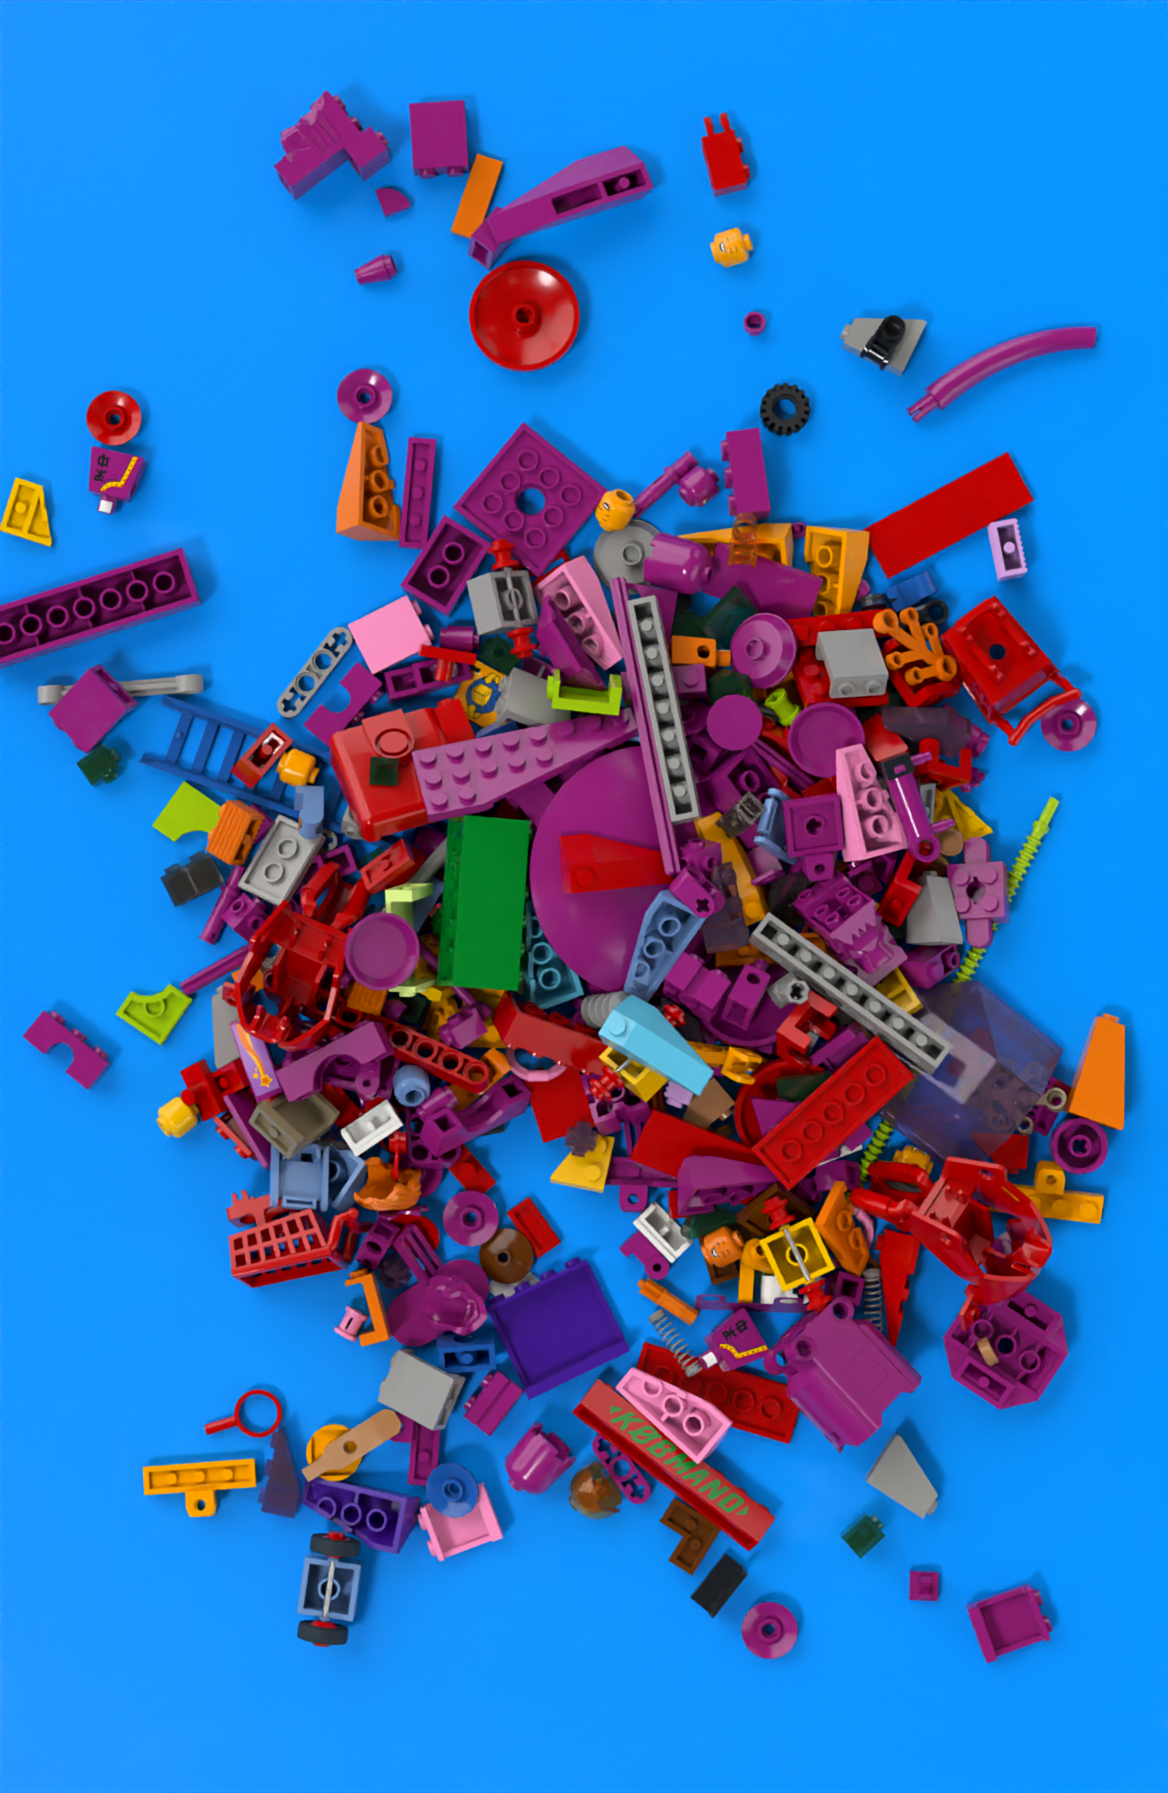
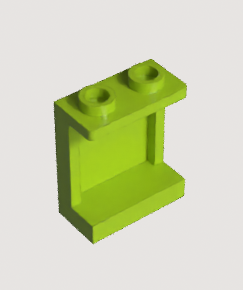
(585, 699)

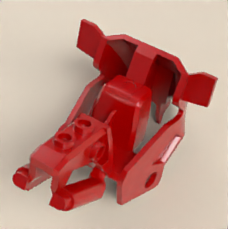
(308, 946)
(950, 1212)

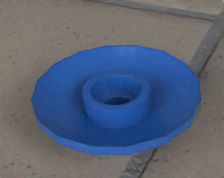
(445, 1497)

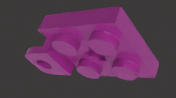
(814, 846)

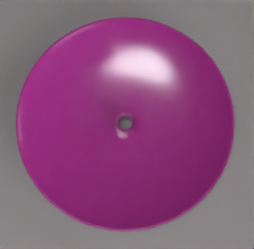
(600, 929)

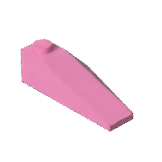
(584, 608)
(866, 815)
(683, 1417)

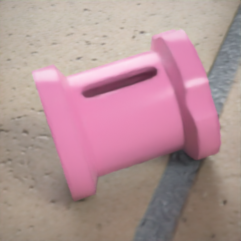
(351, 1323)

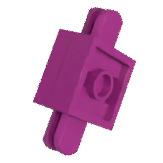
(979, 892)

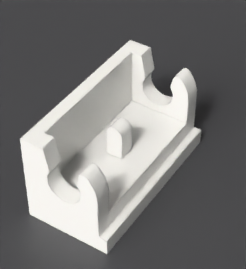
(371, 1127)
(662, 1231)

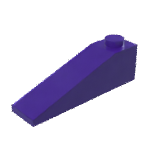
(370, 1513)

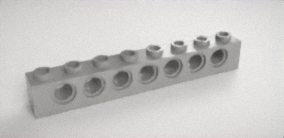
(664, 710)
(850, 993)

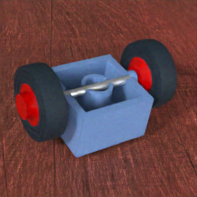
(329, 1588)

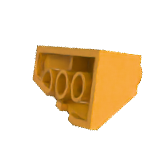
(773, 540)
(753, 897)

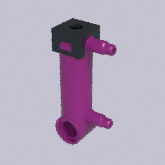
(909, 804)

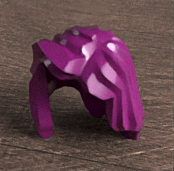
(452, 1305)

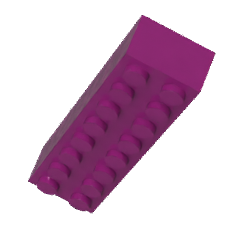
(96, 607)

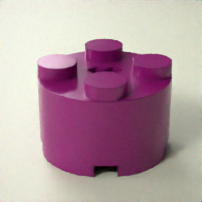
(1094, 1145)

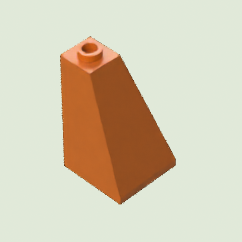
(1099, 1077)

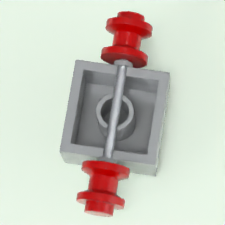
(505, 601)

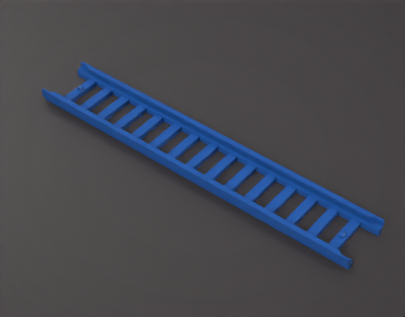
(221, 783)

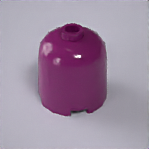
(678, 564)
(537, 1460)

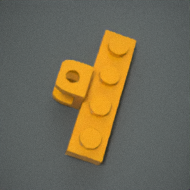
(734, 1060)
(1055, 1201)
(200, 1481)

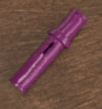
(664, 483)
(229, 894)

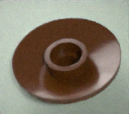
(519, 1254)

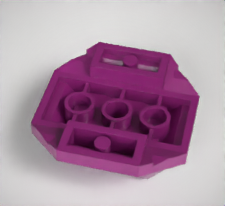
(1026, 1368)

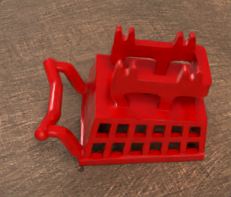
(1002, 683)
(284, 1230)

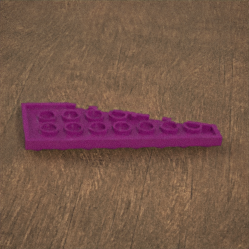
(480, 771)

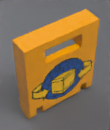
(480, 695)

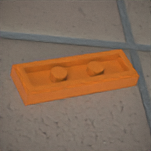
(476, 196)

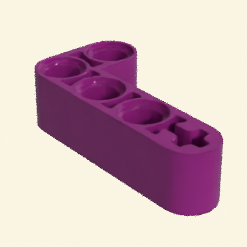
(414, 1142)

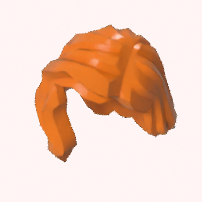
(383, 1193)

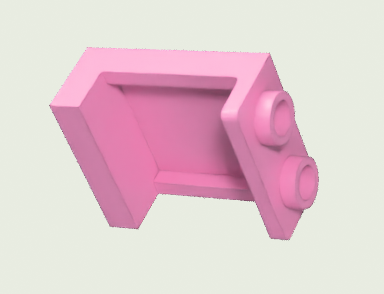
(390, 634)
(460, 1533)

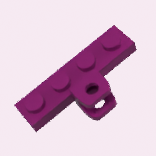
(634, 1181)
(423, 1449)

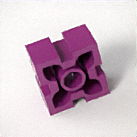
(696, 987)
(611, 1114)

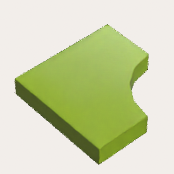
(187, 813)
(155, 1014)

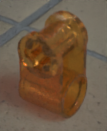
(743, 545)

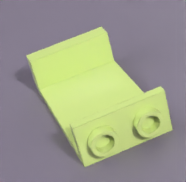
(399, 902)

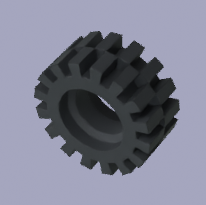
(779, 425)

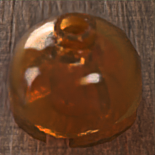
(594, 1493)

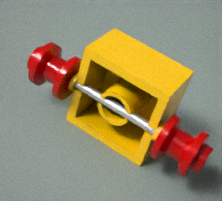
(623, 1071)
(796, 1254)

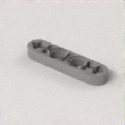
(319, 675)

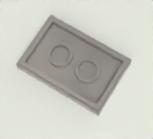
(280, 862)

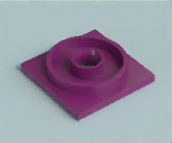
(526, 464)

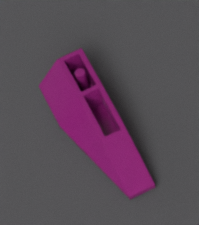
(574, 193)

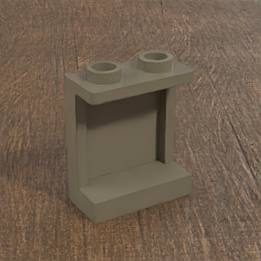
(293, 1125)

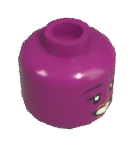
(698, 486)

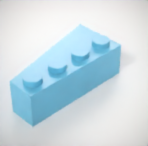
(545, 975)

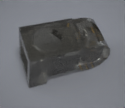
(740, 815)

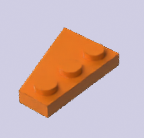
(840, 1232)

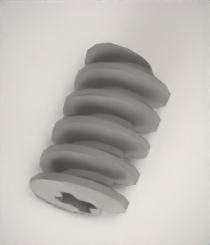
(597, 1008)

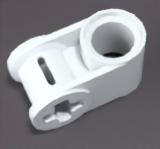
(771, 1290)

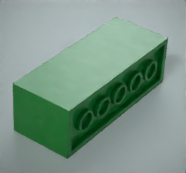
(484, 903)

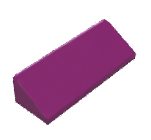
(242, 1108)

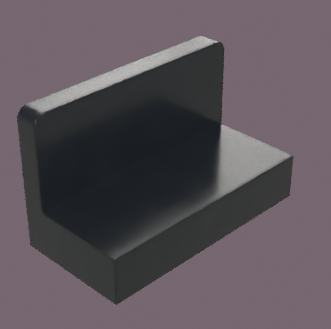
(719, 1584)

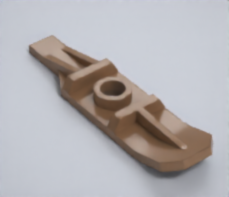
(365, 1435)

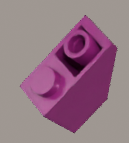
(929, 964)

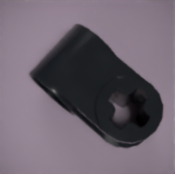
(882, 346)

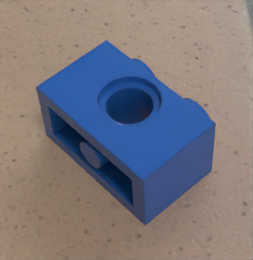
(466, 1352)

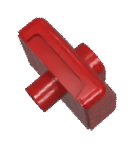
(384, 808)

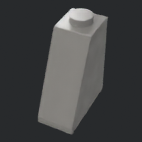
(861, 330)
(933, 914)
(224, 1043)
(902, 1478)

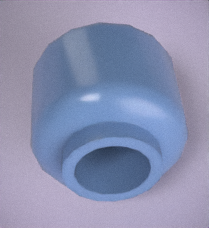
(411, 1085)

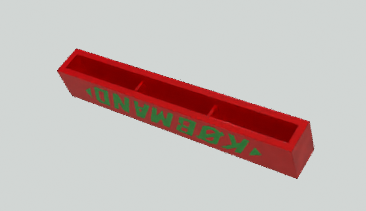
(652, 1450)

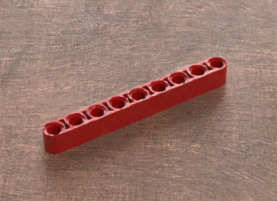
(407, 1053)

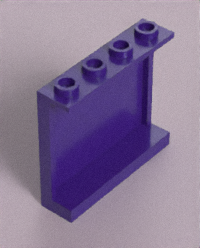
(557, 1327)

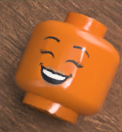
(722, 1246)

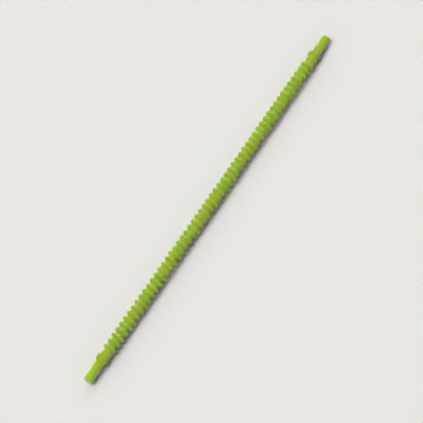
(1039, 829)

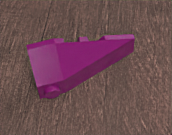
(718, 1180)

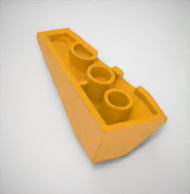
(840, 560)

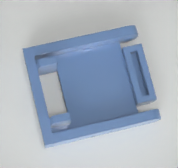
(772, 827)
(299, 1182)

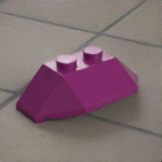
(564, 650)

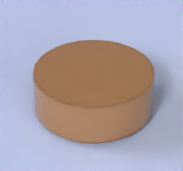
(987, 1351)

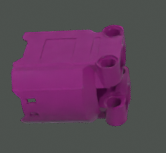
(841, 1373)

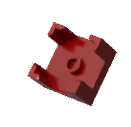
(940, 773)
(794, 1030)

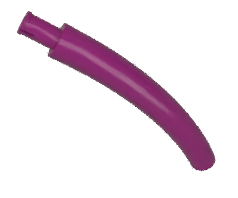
(995, 359)

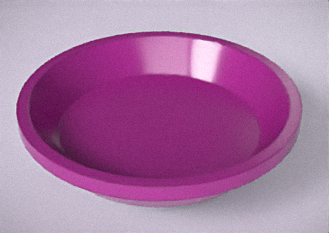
(764, 650)
(819, 733)
(382, 951)

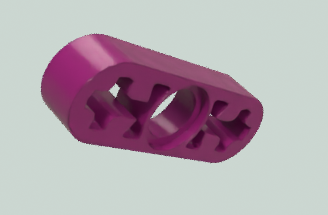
(628, 1489)

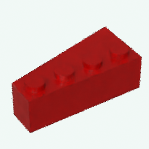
(548, 1035)

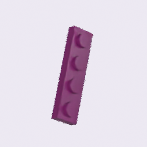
(417, 493)

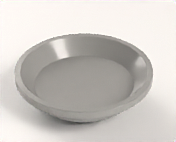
(624, 553)

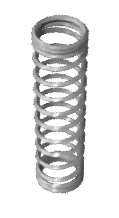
(870, 1274)
(690, 1369)

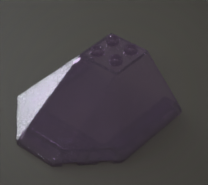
(983, 1081)

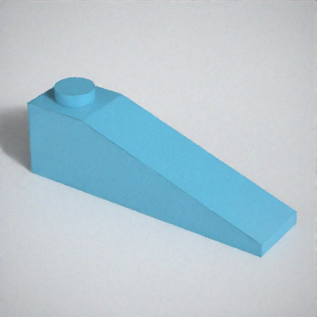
(649, 1039)

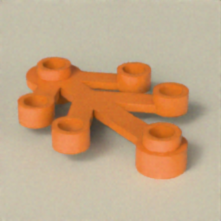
(941, 665)

